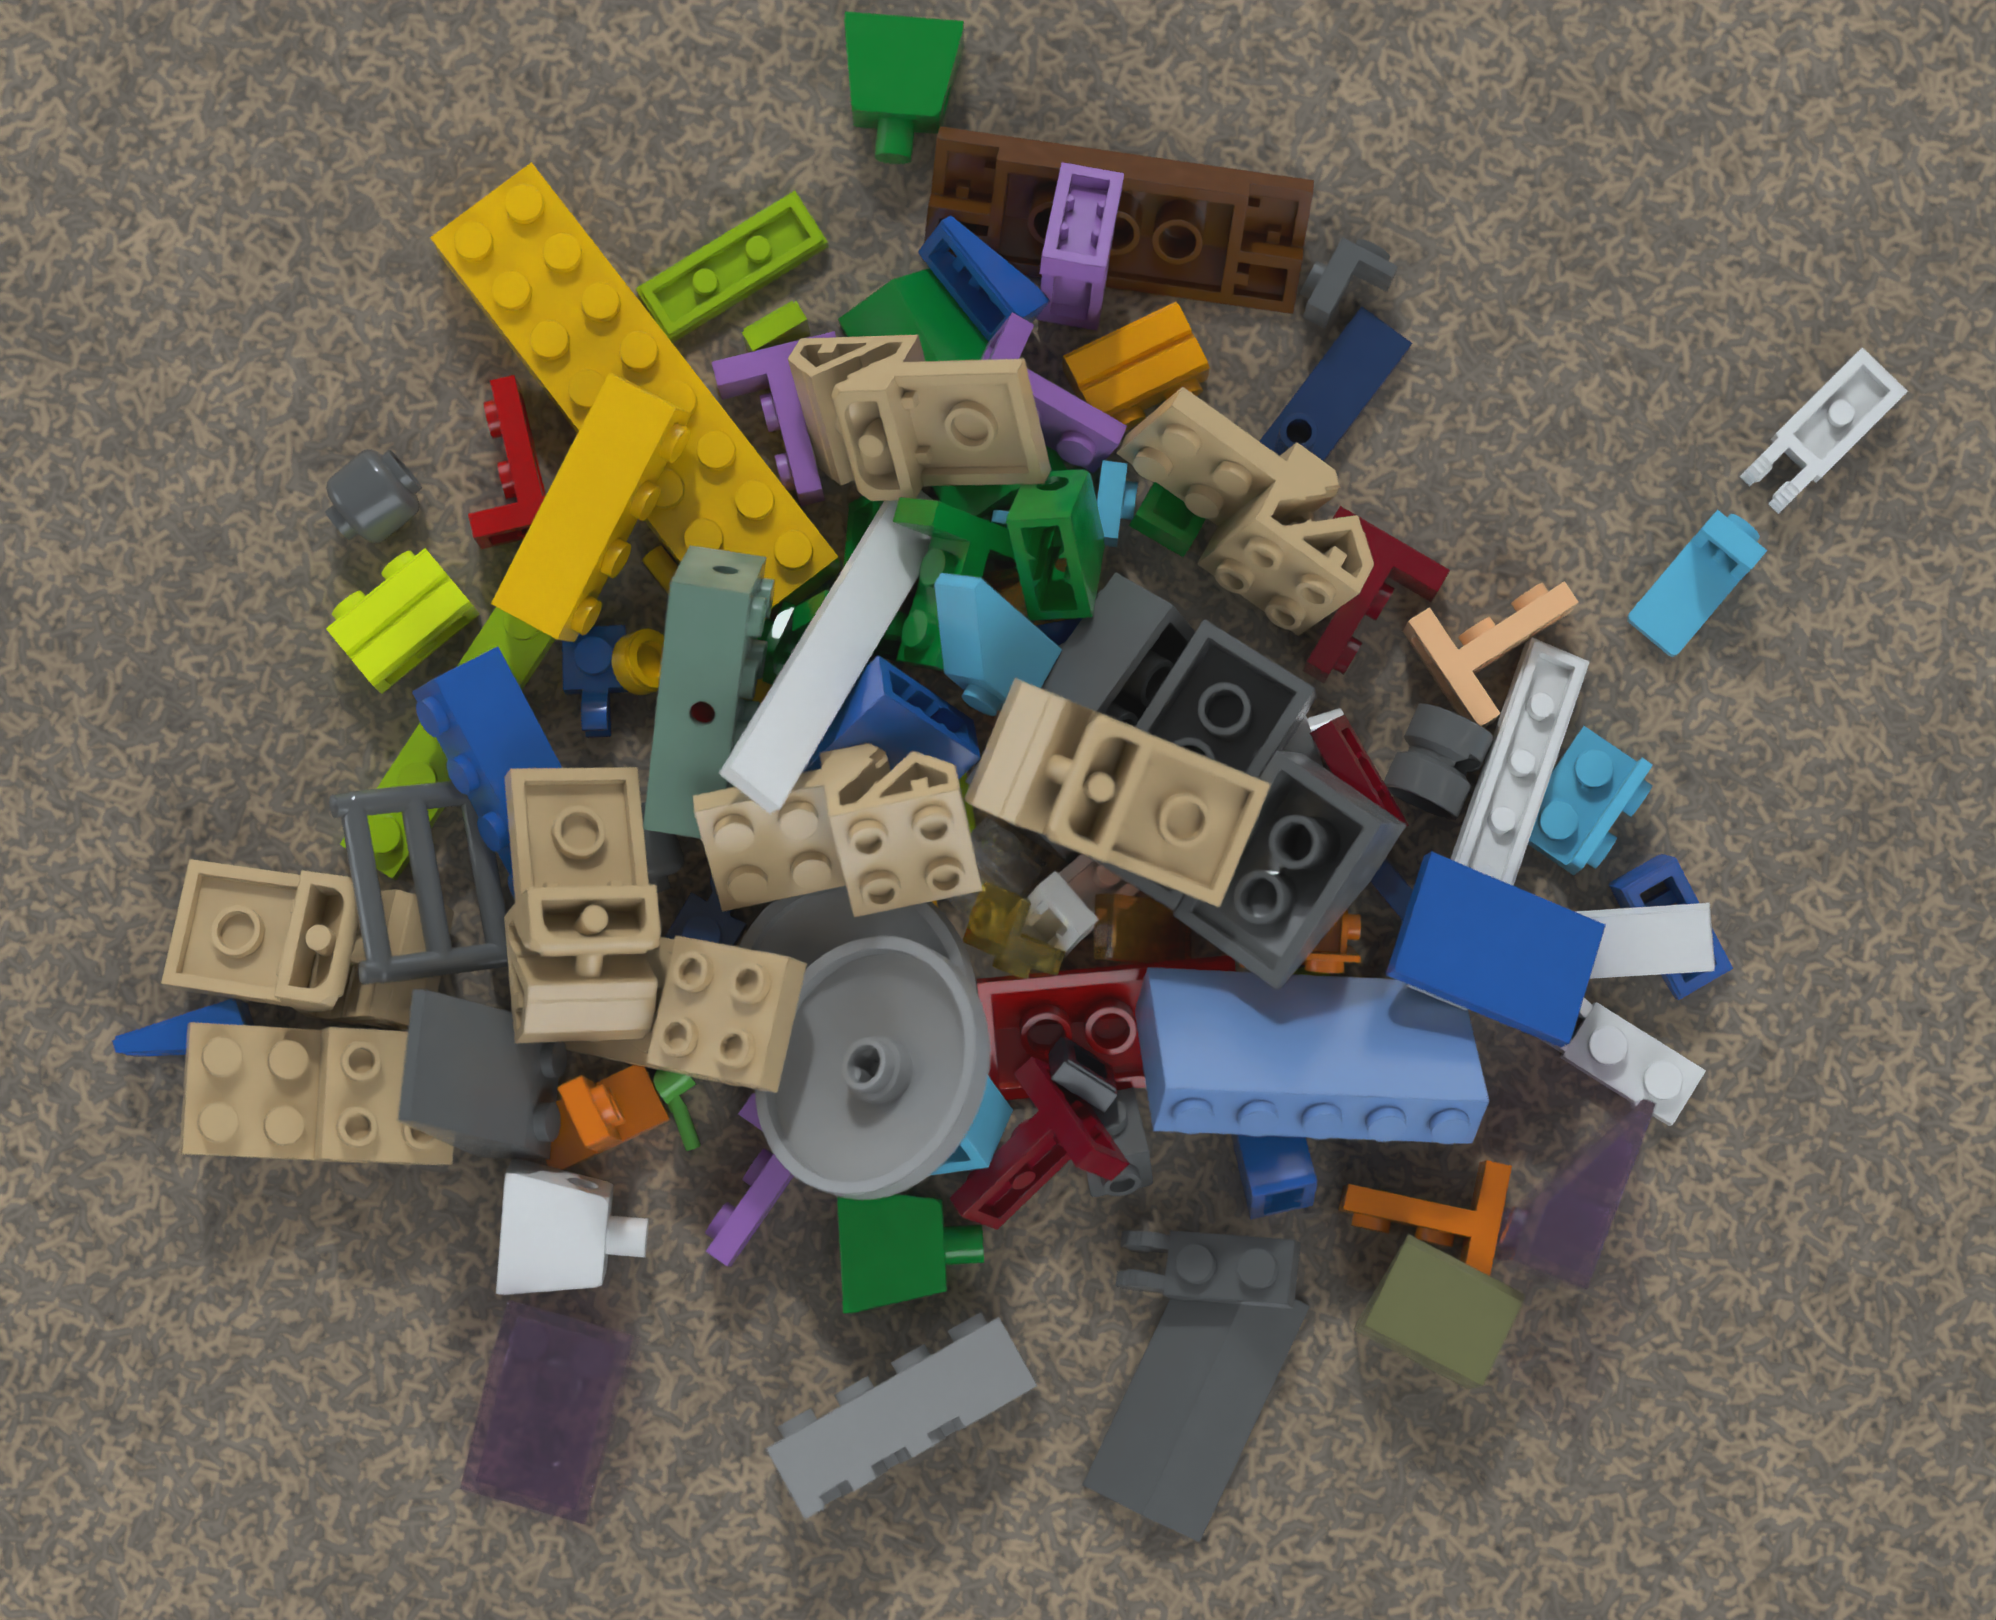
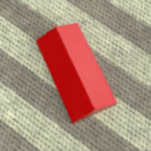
(1082, 1004)

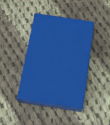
(1496, 949)

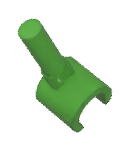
(670, 1087)

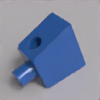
(1275, 1173)

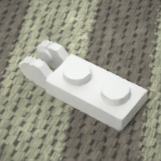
(1829, 425)
(1631, 1061)

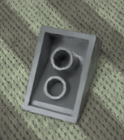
(1298, 871)
(475, 1083)

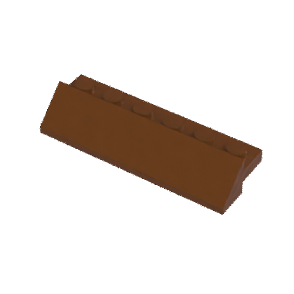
(1176, 226)

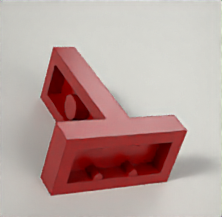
(518, 475)

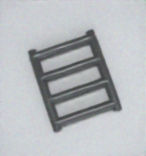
(439, 957)

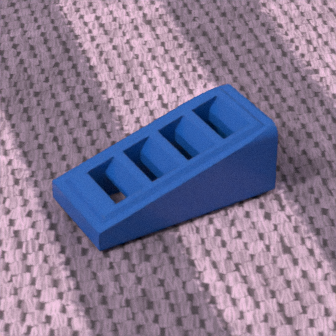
(980, 278)
(1667, 869)
(170, 1035)

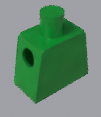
(901, 77)
(1053, 524)
(899, 1249)

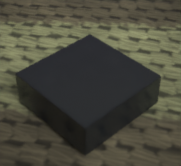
(1082, 1073)

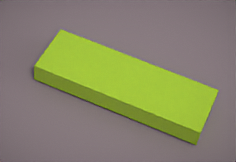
(732, 267)

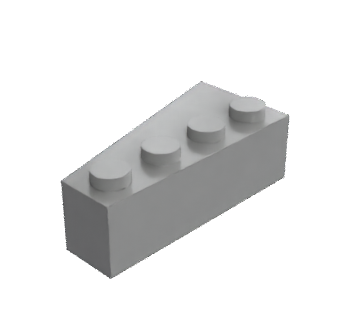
(900, 1415)

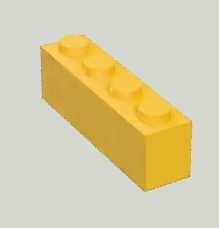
(593, 509)

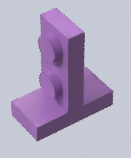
(1079, 245)
(781, 410)
(1068, 424)
(736, 1225)

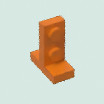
(604, 1114)
(1436, 1221)

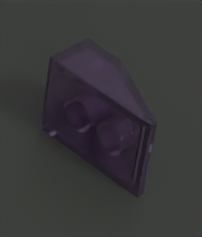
(1568, 1214)
(548, 1410)

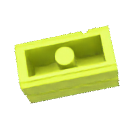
(400, 618)

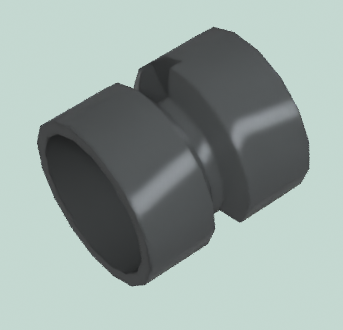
(1437, 761)

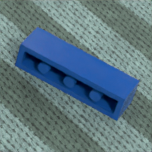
(484, 734)

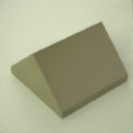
(1441, 1313)

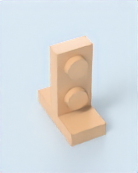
(1483, 645)

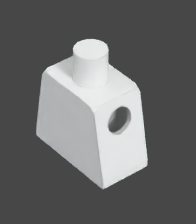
(560, 1230)

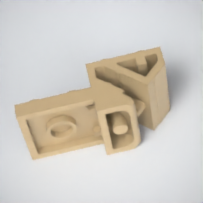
(915, 423)
(1262, 507)
(1116, 792)
(852, 824)
(579, 906)
(290, 943)
(716, 1014)
(300, 1096)

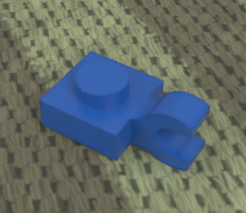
(590, 673)

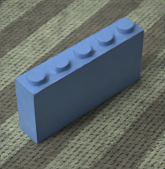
(1307, 1058)

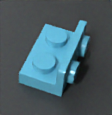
(1584, 800)

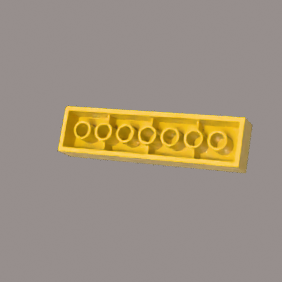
(578, 322)

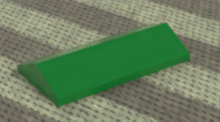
(926, 308)

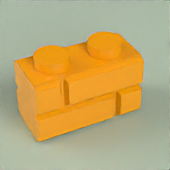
(1138, 365)

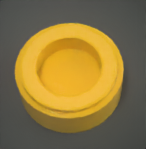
(638, 661)

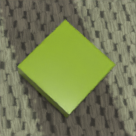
(777, 328)

